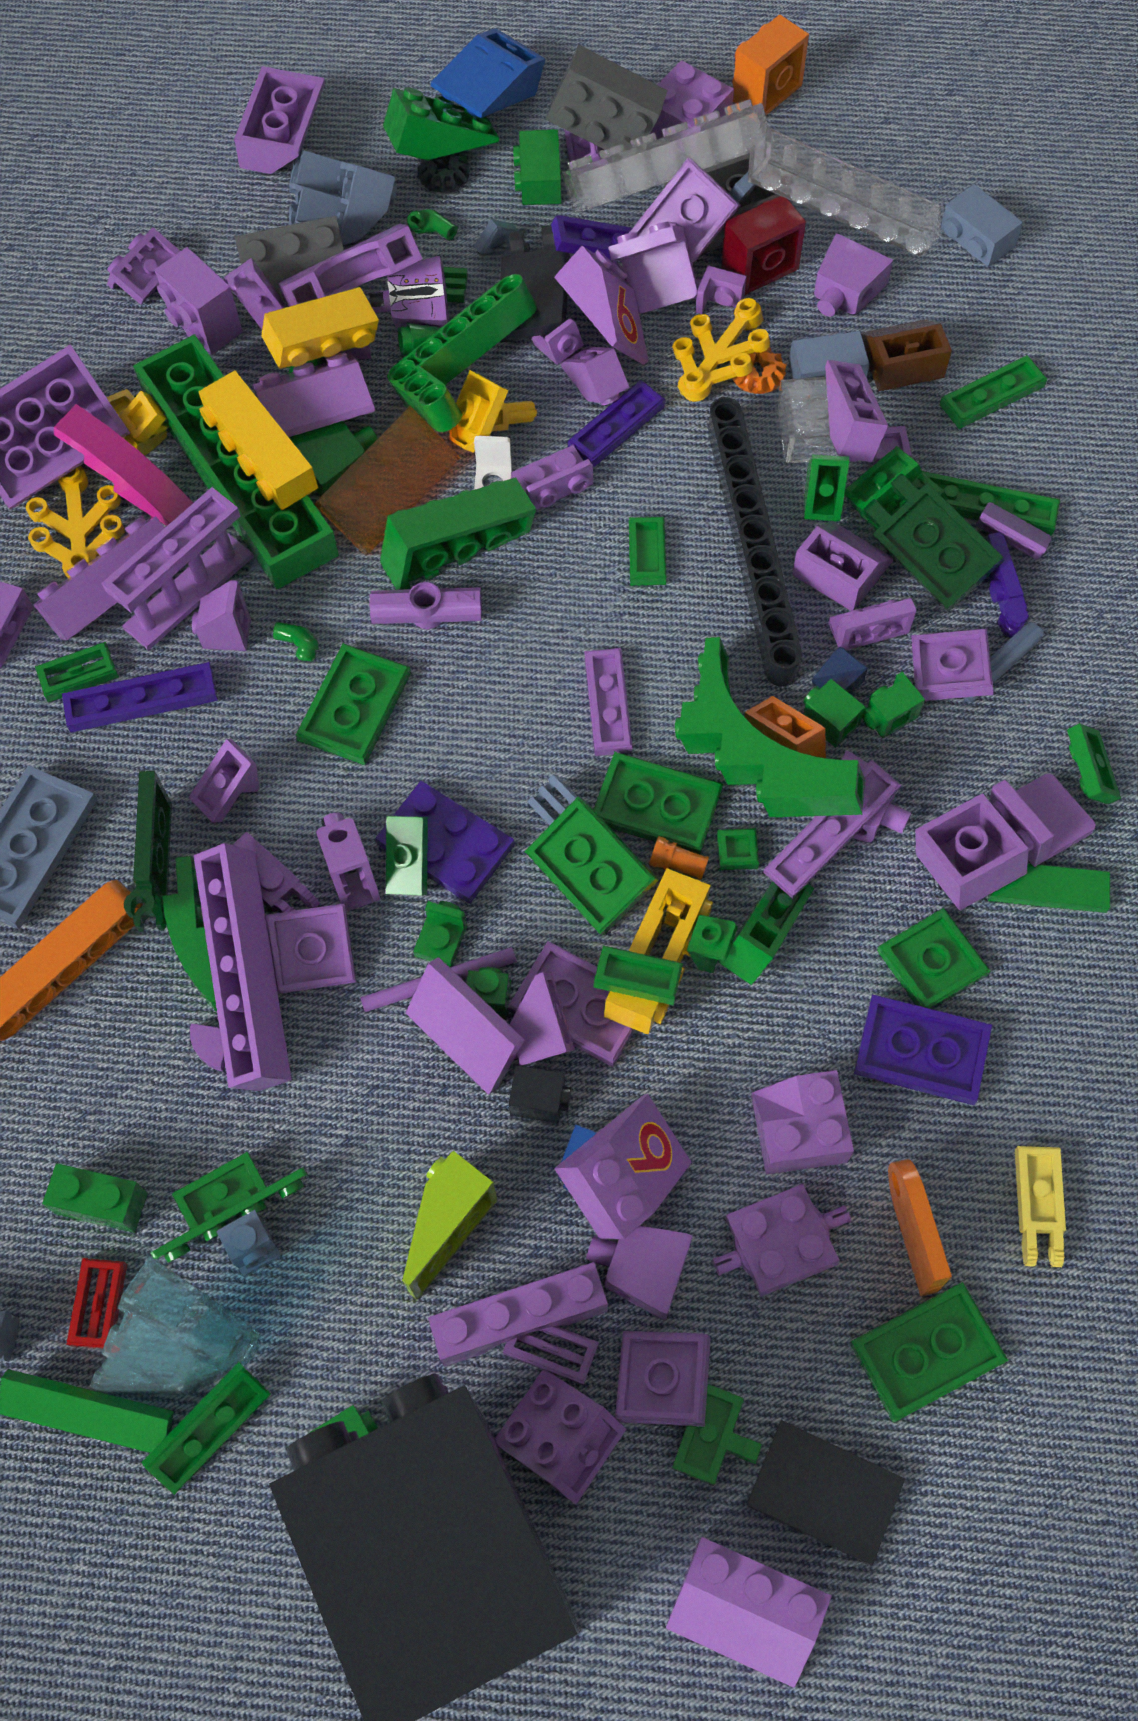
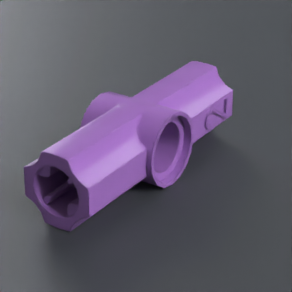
(446, 606)

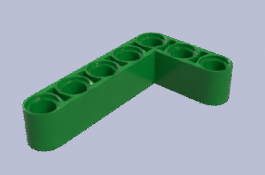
(454, 347)

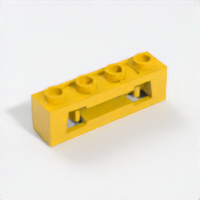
(682, 897)

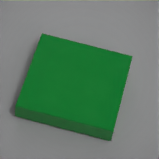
(933, 960)

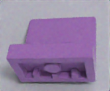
(560, 1435)

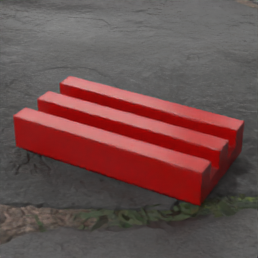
(111, 1317)

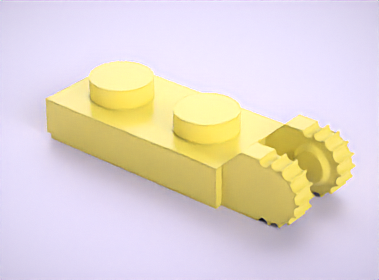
(1040, 1201)

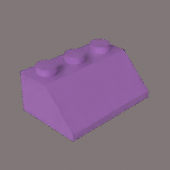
(276, 119)
(315, 394)
(748, 1612)

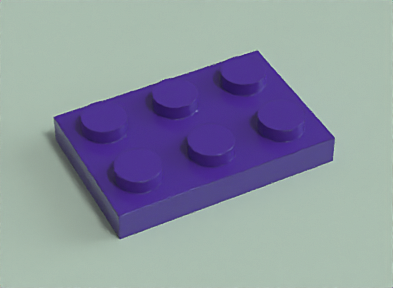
(460, 844)
(923, 1049)

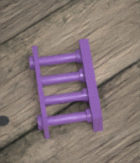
(166, 555)

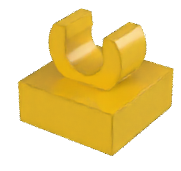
(144, 418)

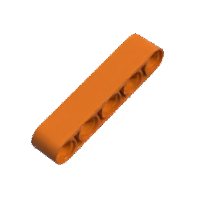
(63, 956)

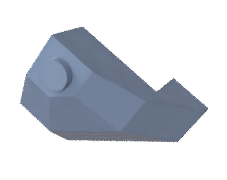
(340, 190)

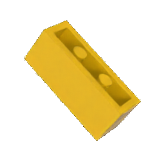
(319, 328)

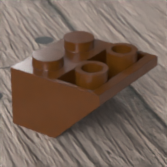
(907, 354)

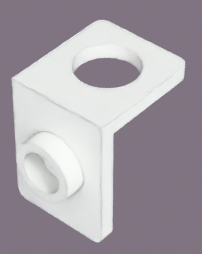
(492, 458)

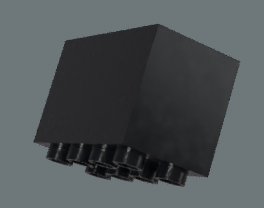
(420, 1553)

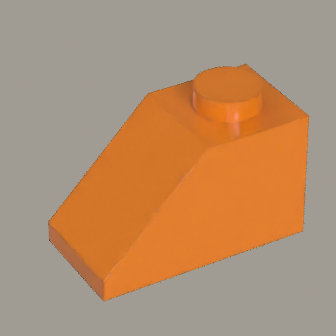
(788, 727)

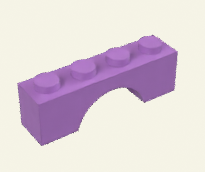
(364, 262)
(516, 1312)

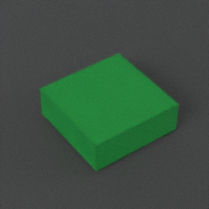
(737, 849)

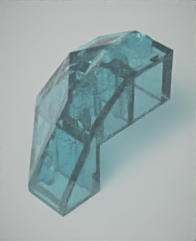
(170, 1338)

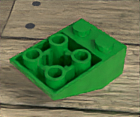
(433, 126)

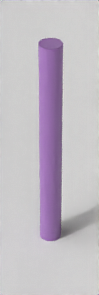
(408, 988)

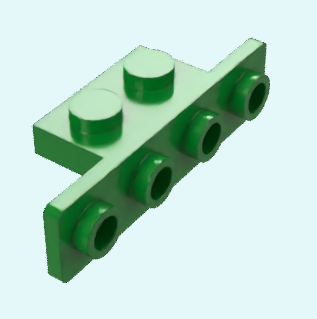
(221, 1196)

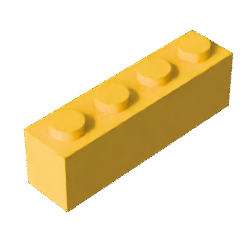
(258, 440)

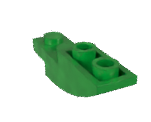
(187, 929)

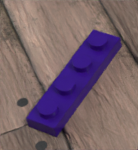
(139, 697)

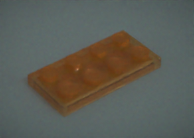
(387, 479)

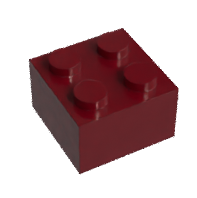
(764, 243)

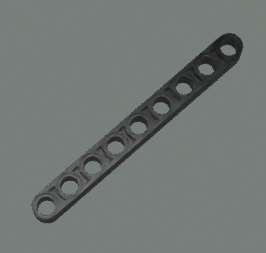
(727, 432)

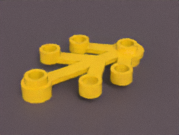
(697, 382)
(76, 526)

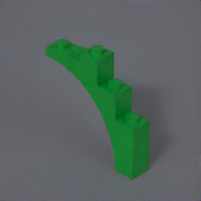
(784, 779)

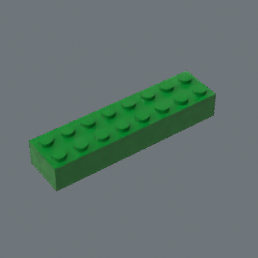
(282, 541)

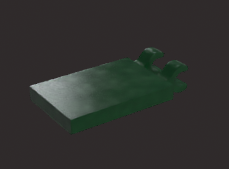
(934, 543)
(151, 852)

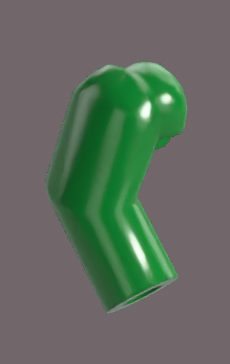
(431, 221)
(300, 637)

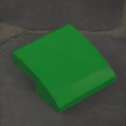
(877, 483)

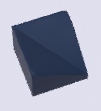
(843, 670)

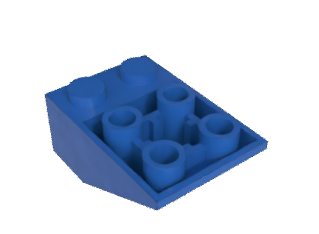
(490, 74)

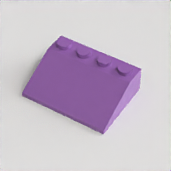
(29, 411)

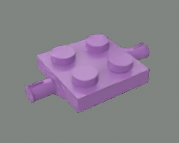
(781, 1240)

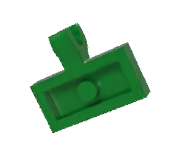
(705, 1447)

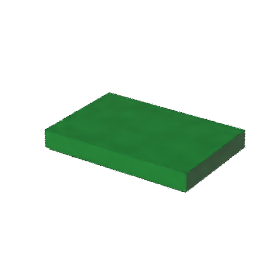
(353, 704)
(657, 802)
(591, 866)
(928, 1352)

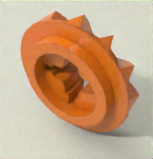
(773, 372)

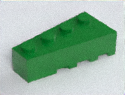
(453, 529)

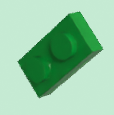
(1096, 772)

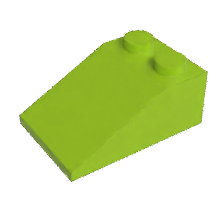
(449, 1211)

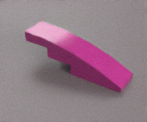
(122, 464)

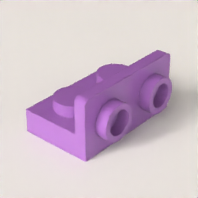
(136, 270)
(555, 477)
(873, 623)

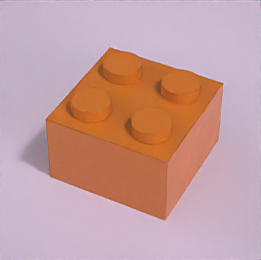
(770, 64)

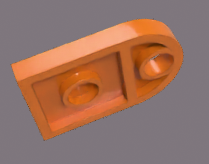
(918, 1227)

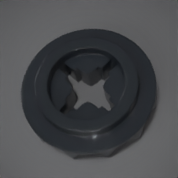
(447, 179)

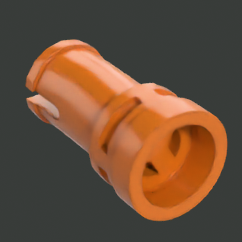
(670, 856)

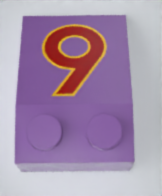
(606, 300)
(625, 1170)

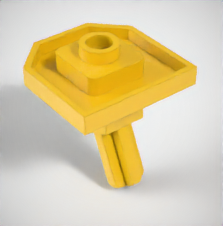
(485, 411)

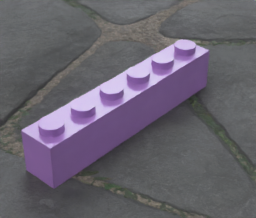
(241, 968)

